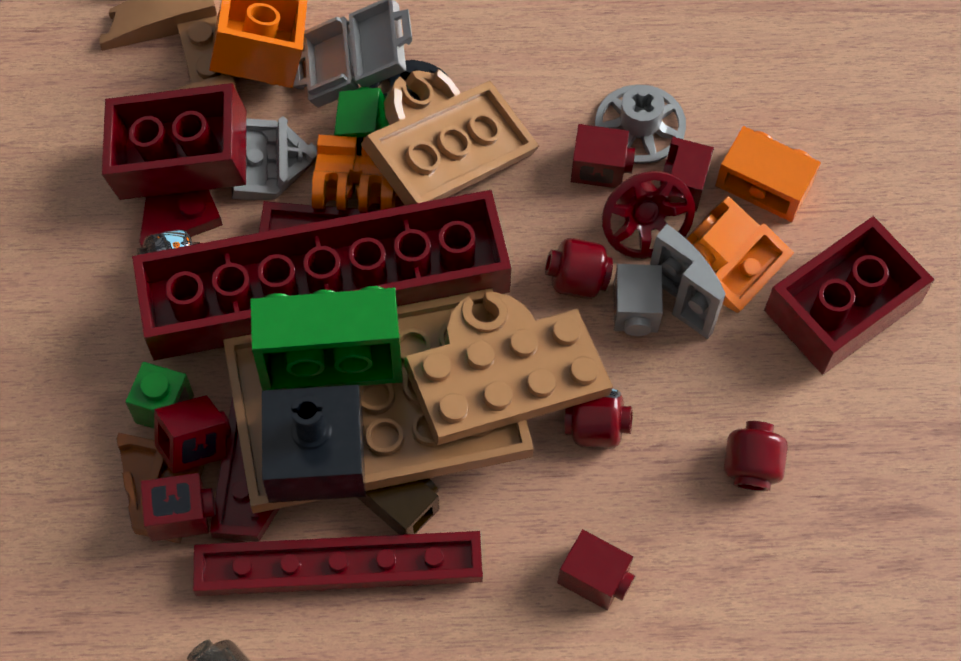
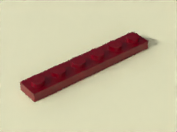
(337, 563)

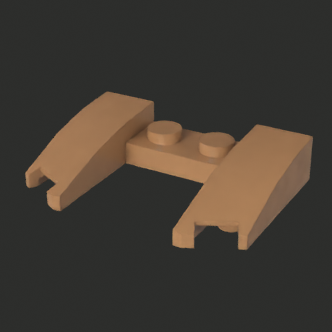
(153, 19)

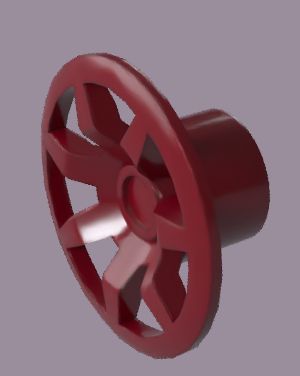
(645, 210)

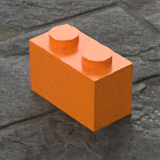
(767, 173)

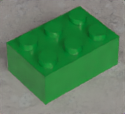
(326, 339)

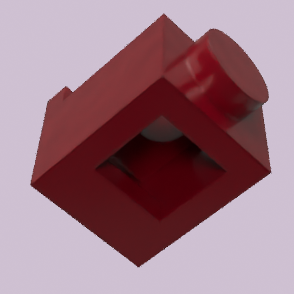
(690, 164)

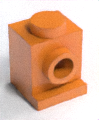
(724, 233)

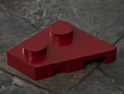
(184, 211)

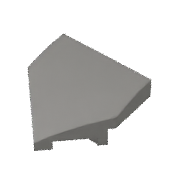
(273, 159)

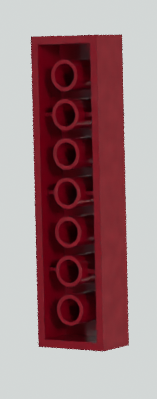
(424, 250)

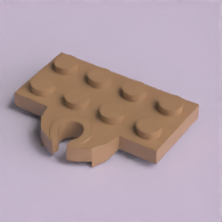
(445, 138)
(504, 369)

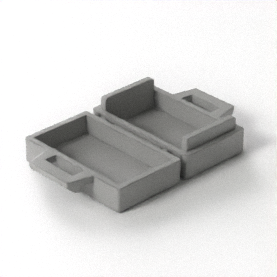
(354, 51)

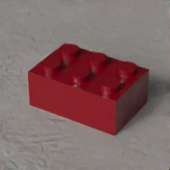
(174, 141)
(848, 294)

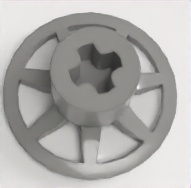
(642, 116)

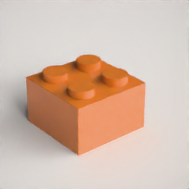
(259, 40)

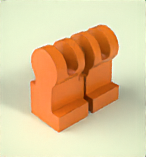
(338, 171)

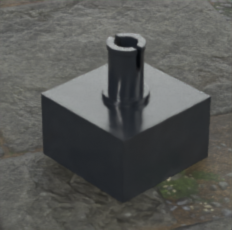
(313, 444)

